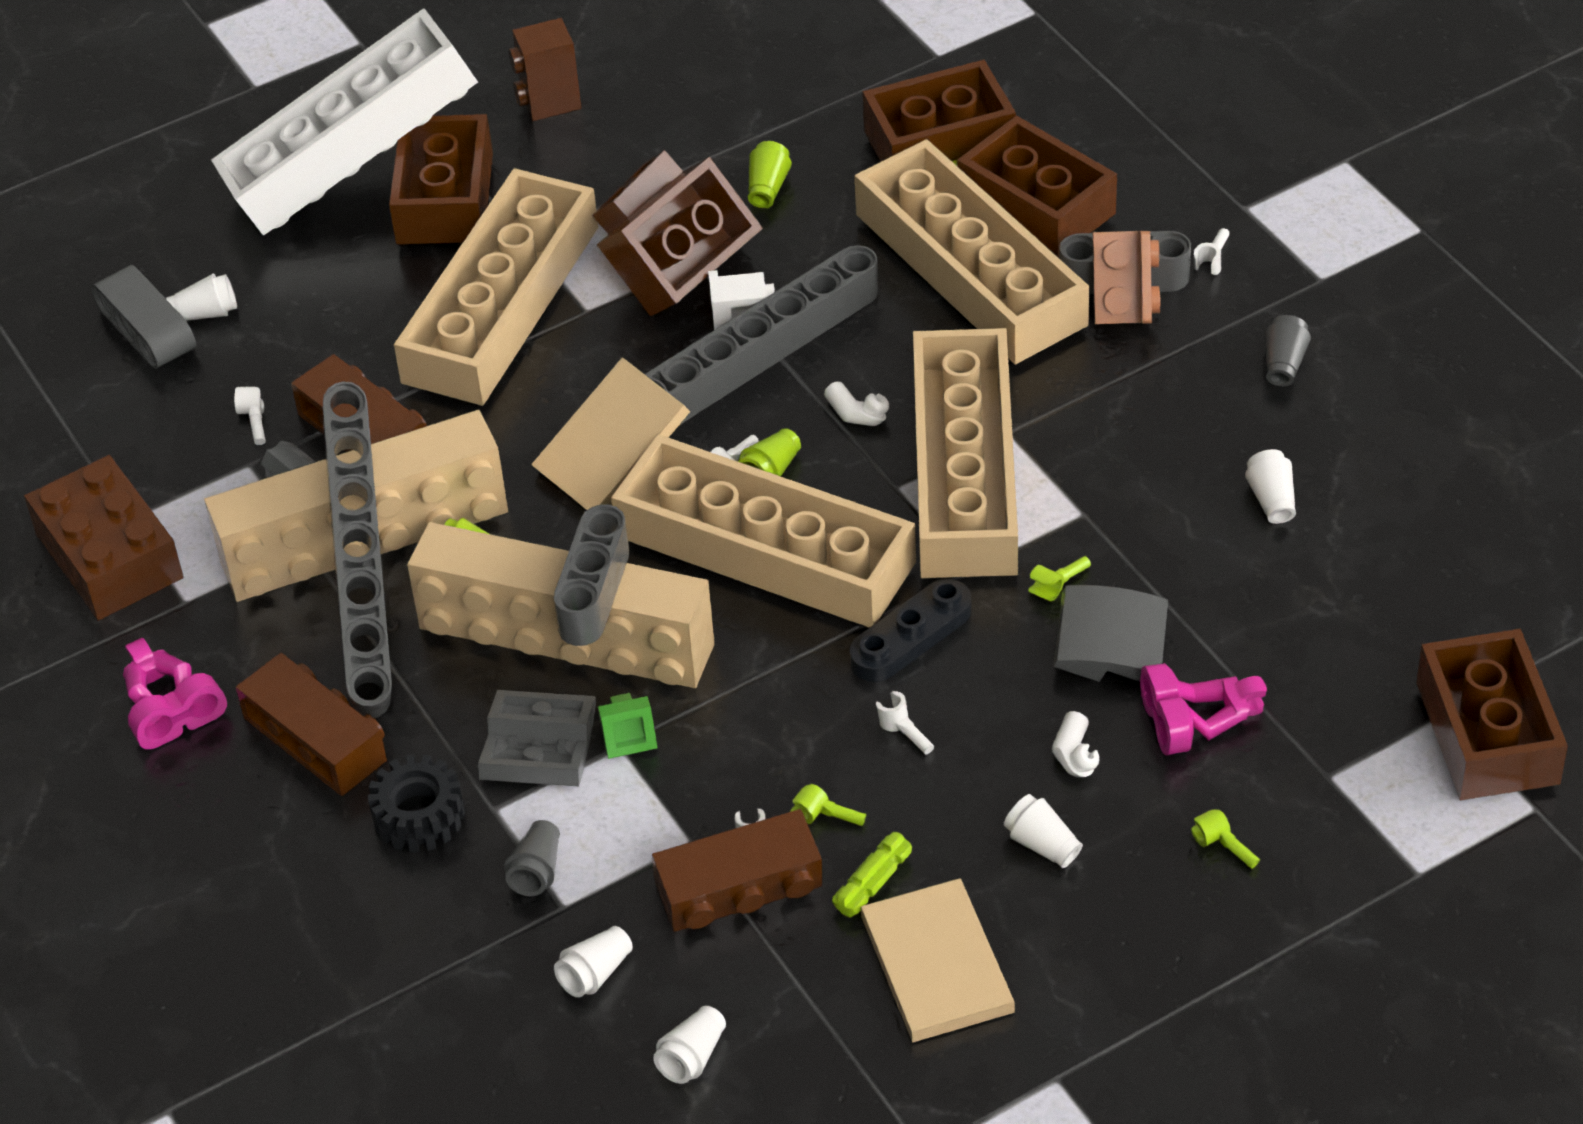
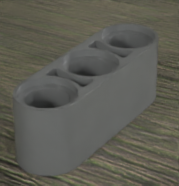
(1170, 276)
(143, 316)
(591, 575)

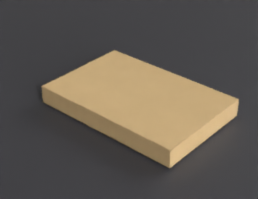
(609, 435)
(937, 960)

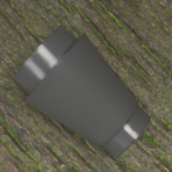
(1285, 348)
(533, 860)

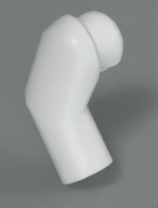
(853, 411)
(1069, 749)

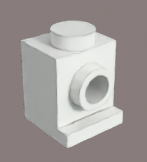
(735, 294)

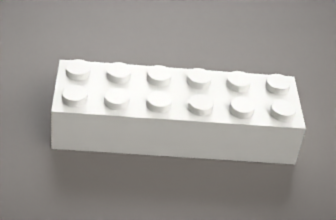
(344, 122)

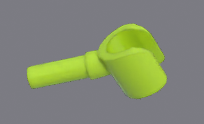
(1050, 583)
(814, 800)
(1213, 827)

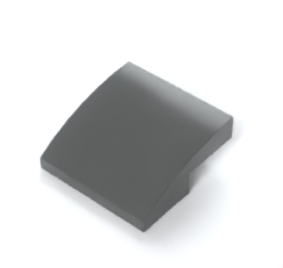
(1109, 631)
(537, 738)

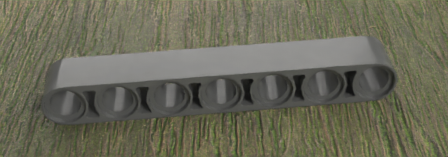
(770, 330)
(359, 526)

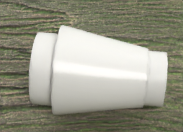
(205, 298)
(1272, 484)
(1042, 830)
(590, 962)
(688, 1046)

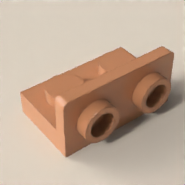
(1124, 277)

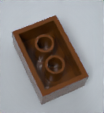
(946, 107)
(441, 179)
(1042, 182)
(679, 236)
(104, 537)
(1491, 714)

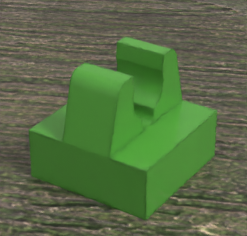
(627, 725)

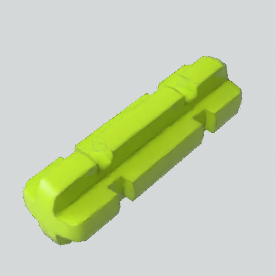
(872, 874)

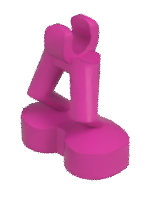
(160, 718)
(1174, 719)

